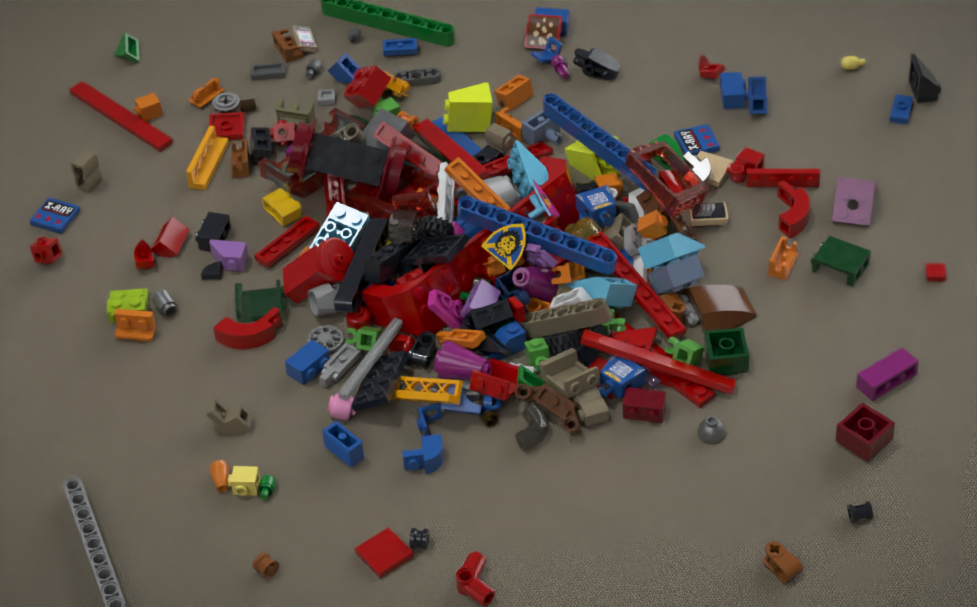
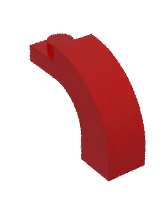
(797, 217)
(249, 335)

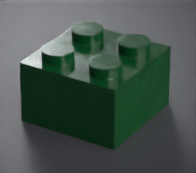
(726, 351)

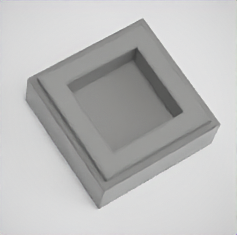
(326, 97)

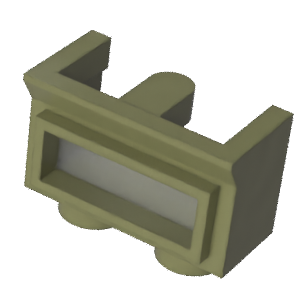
(293, 115)

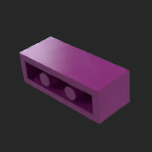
(887, 374)

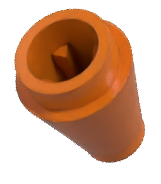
(220, 472)

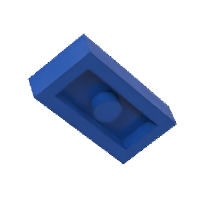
(399, 47)
(901, 109)

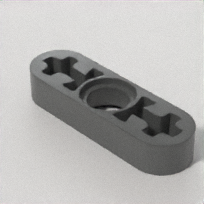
(431, 74)

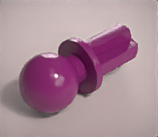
(560, 66)

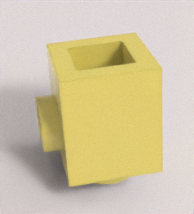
(244, 480)

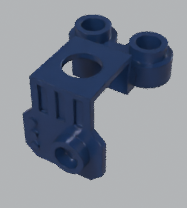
(506, 280)

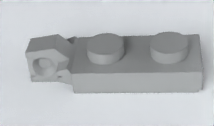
(339, 364)

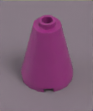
(536, 282)
(458, 362)

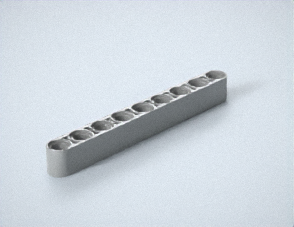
(93, 543)

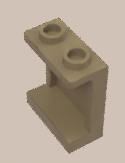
(568, 375)

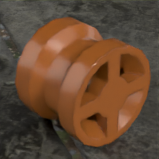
(265, 565)

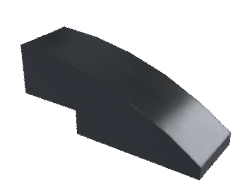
(491, 343)

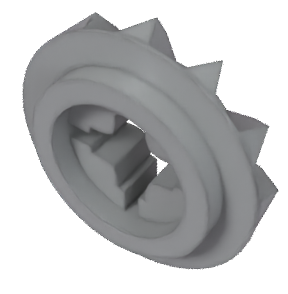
(220, 100)

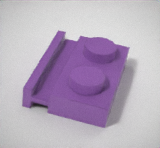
(535, 256)

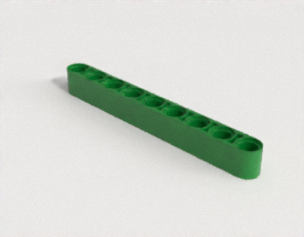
(390, 20)

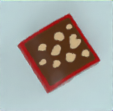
(539, 30)

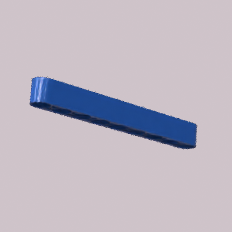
(591, 135)
(584, 251)

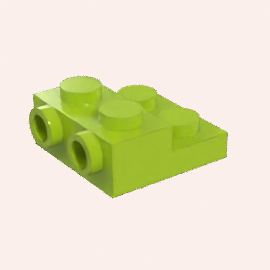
(127, 299)

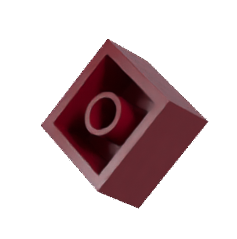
(865, 431)

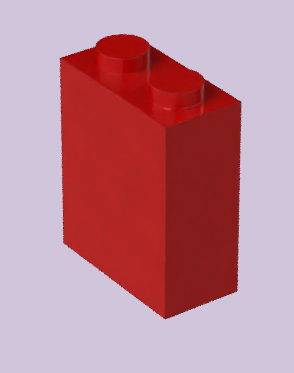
(302, 276)

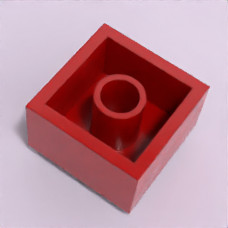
(366, 86)

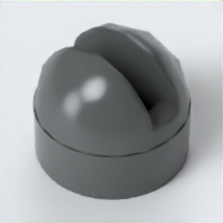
(354, 33)

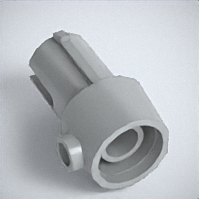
(322, 299)

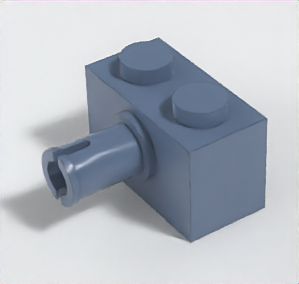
(539, 129)

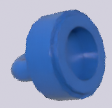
(488, 403)

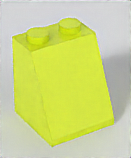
(468, 109)
(587, 161)

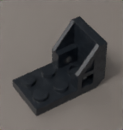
(433, 251)

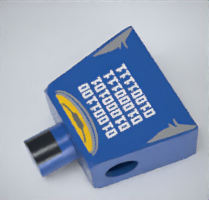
(597, 204)
(618, 375)

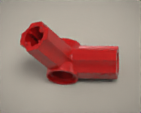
(468, 582)

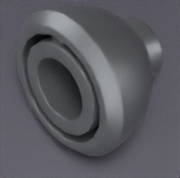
(711, 430)

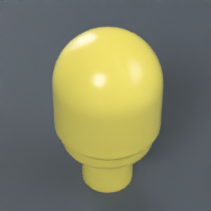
(852, 62)

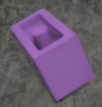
(230, 253)
(480, 296)

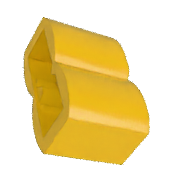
(282, 207)

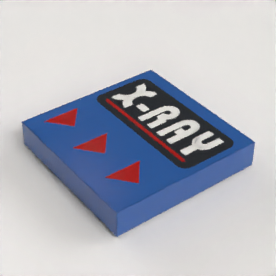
(697, 139)
(55, 215)

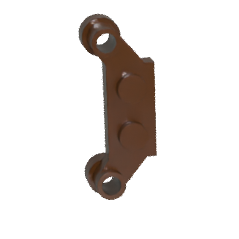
(553, 402)

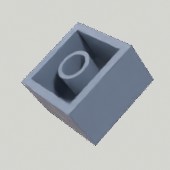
(676, 275)

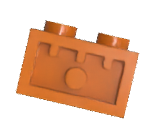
(134, 325)

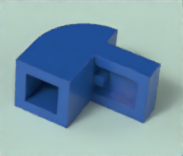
(757, 95)
(428, 457)

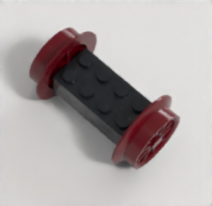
(345, 159)

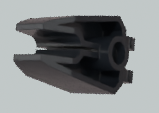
(597, 64)

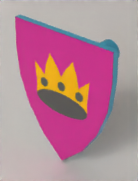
(541, 208)

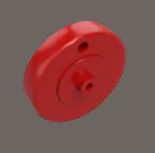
(333, 259)

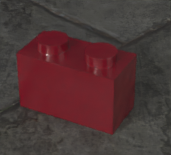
(644, 405)

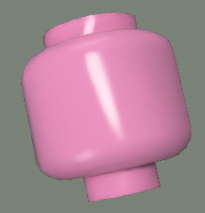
(341, 409)

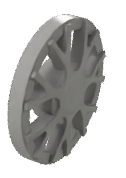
(326, 338)

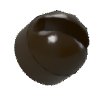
(493, 418)

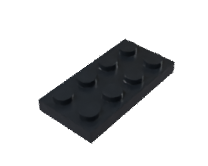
(380, 381)

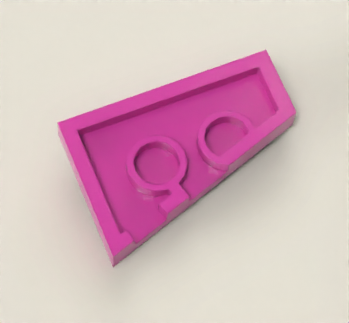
(446, 308)

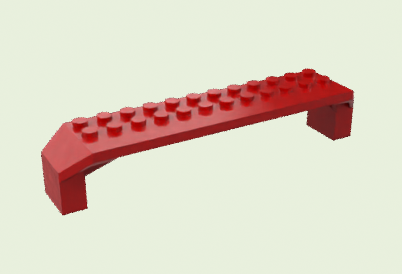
(410, 299)

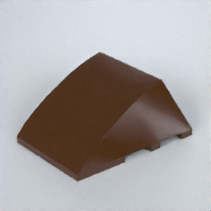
(720, 306)

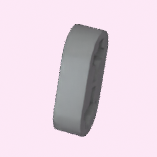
(632, 240)

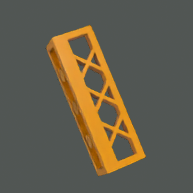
(206, 160)
(425, 394)

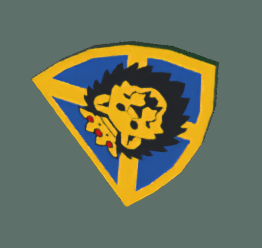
(506, 244)

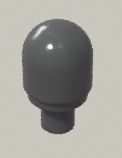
(313, 68)

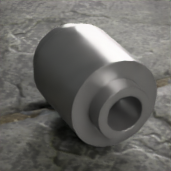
(165, 303)

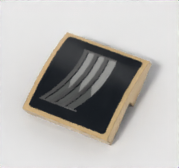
(709, 214)

